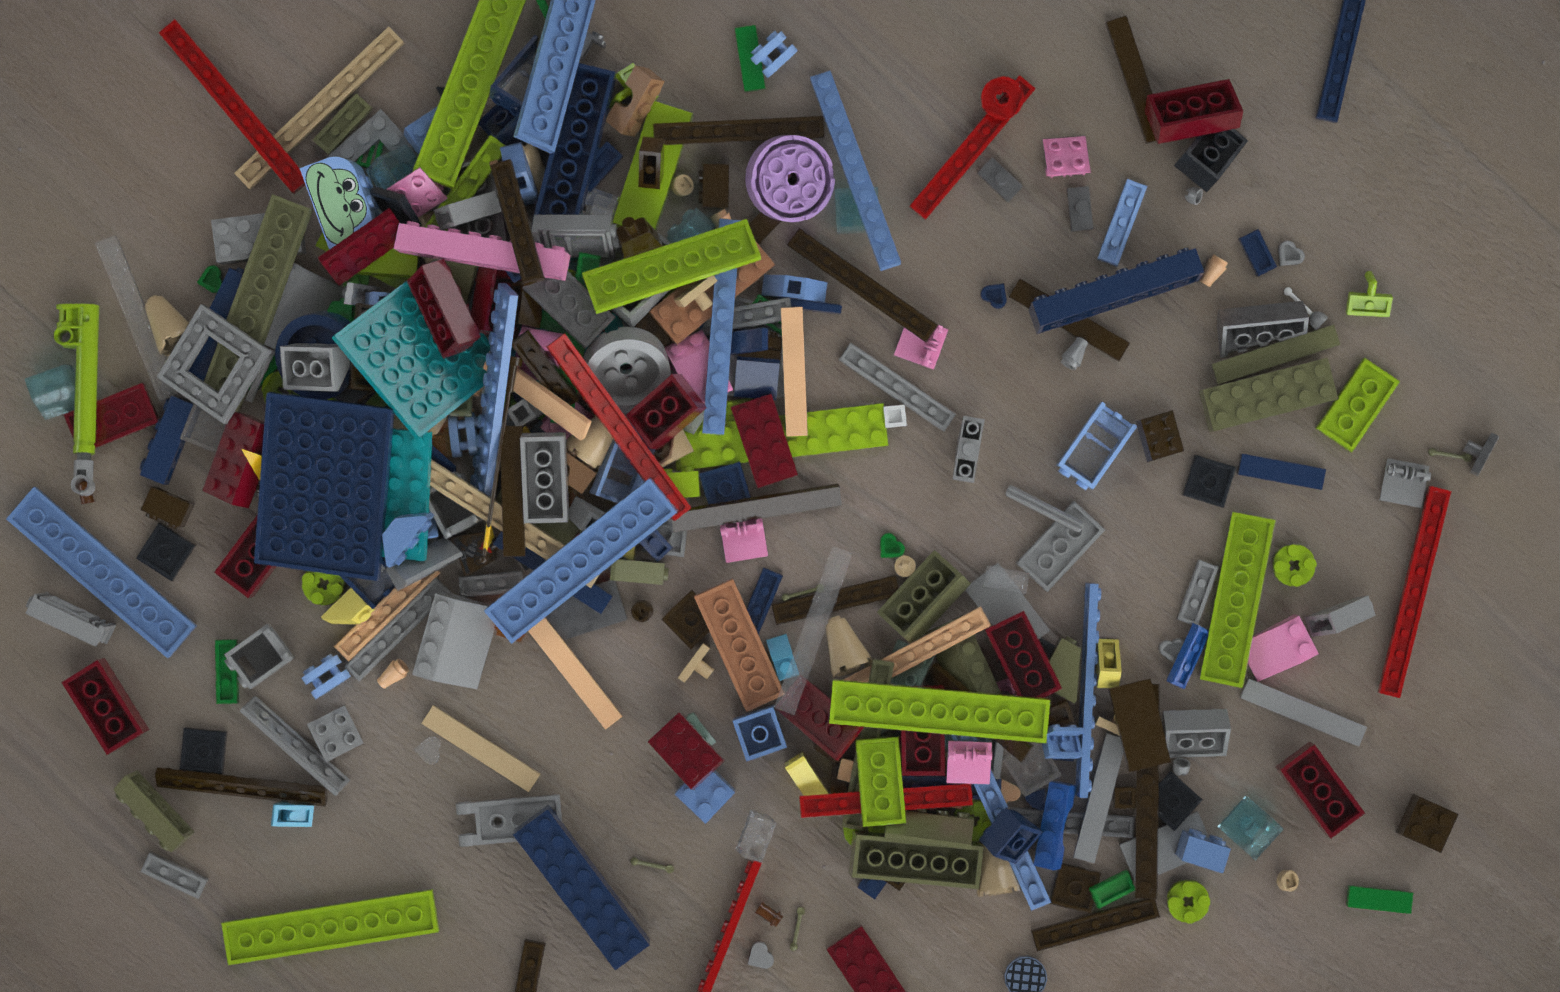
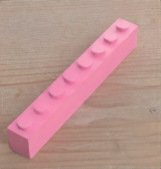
(474, 249)

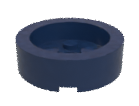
(313, 329)

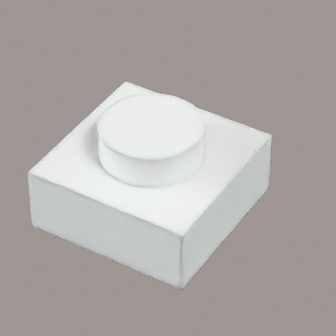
(895, 416)

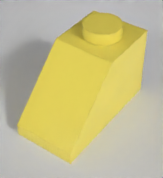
(348, 610)
(1109, 663)

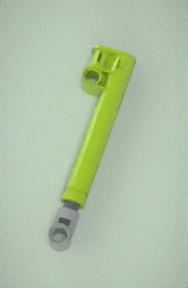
(83, 326)

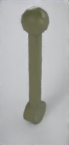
(1466, 457)
(785, 597)
(669, 868)
(800, 911)

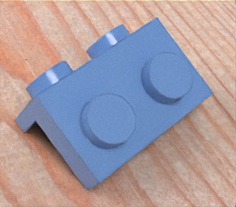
(1063, 742)

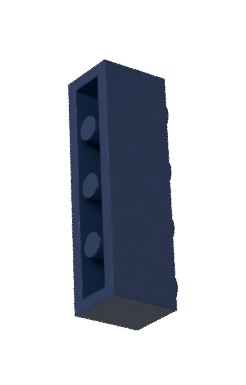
(167, 445)

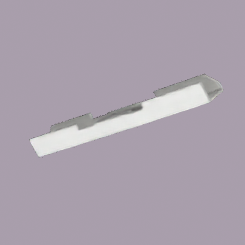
(255, 385)

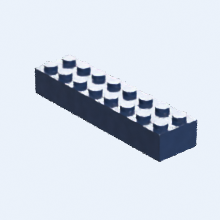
(573, 162)
(1116, 290)
(581, 887)

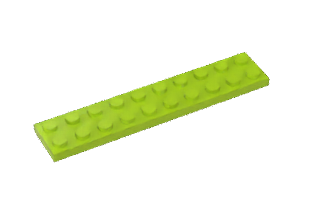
(468, 89)
(827, 432)
(939, 711)
(330, 927)

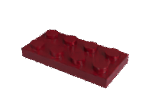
(361, 247)
(121, 415)
(764, 440)
(813, 720)
(863, 963)

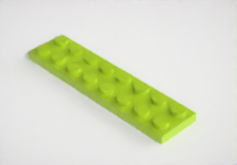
(671, 266)
(1237, 599)

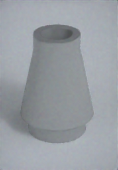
(1074, 354)

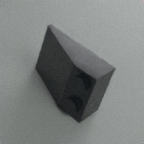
(1210, 157)

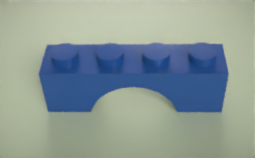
(1050, 843)

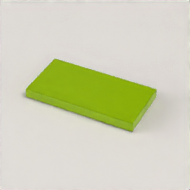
(1357, 405)
(880, 781)

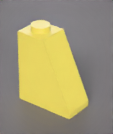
(805, 775)

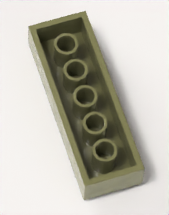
(1268, 394)
(914, 862)

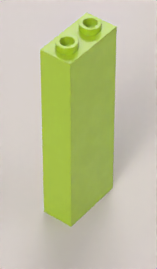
(649, 202)

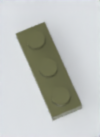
(342, 124)

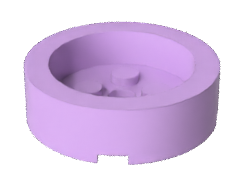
(768, 178)

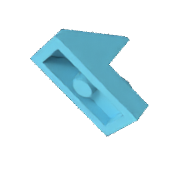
(781, 654)
(292, 815)

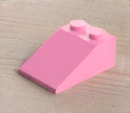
(691, 361)
(1280, 648)

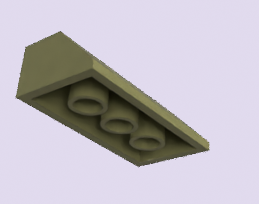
(923, 597)
(968, 664)
(153, 811)
(934, 828)

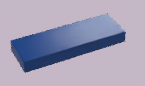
(1188, 656)

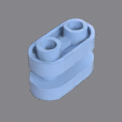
(760, 53)
(471, 426)
(330, 664)

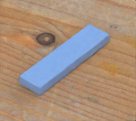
(1122, 222)

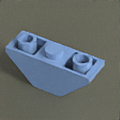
(524, 176)
(794, 288)
(403, 535)

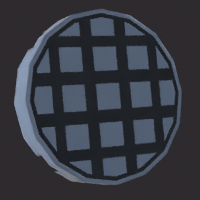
(1025, 975)

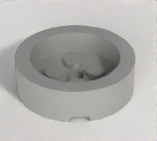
(630, 346)

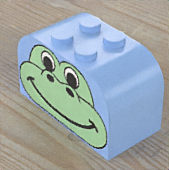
(339, 197)

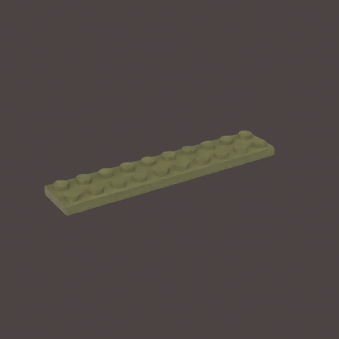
(262, 281)

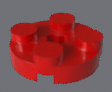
(1007, 109)

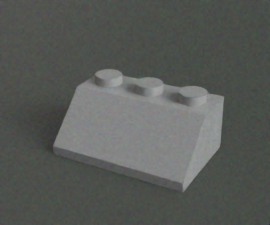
(313, 366)
(439, 555)
(1196, 732)

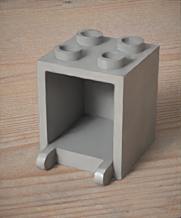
(450, 515)
(264, 652)

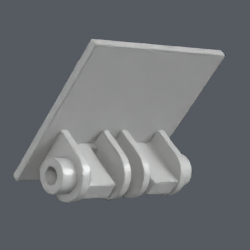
(1404, 483)
(335, 733)

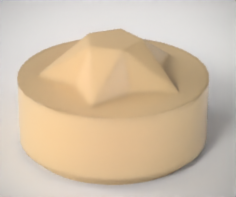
(682, 185)
(904, 566)
(1287, 880)

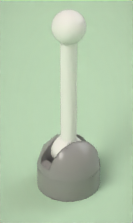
(1316, 318)

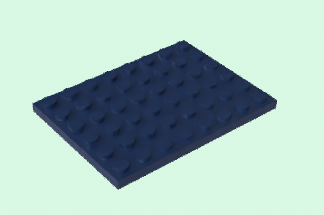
(323, 486)

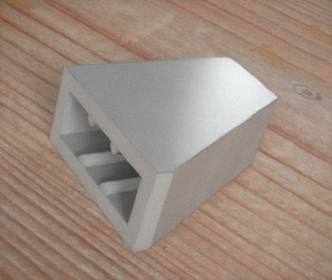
(467, 210)
(1340, 616)

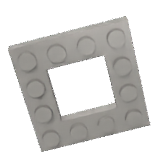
(370, 133)
(251, 354)

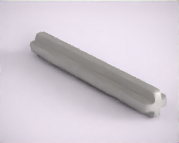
(1044, 508)

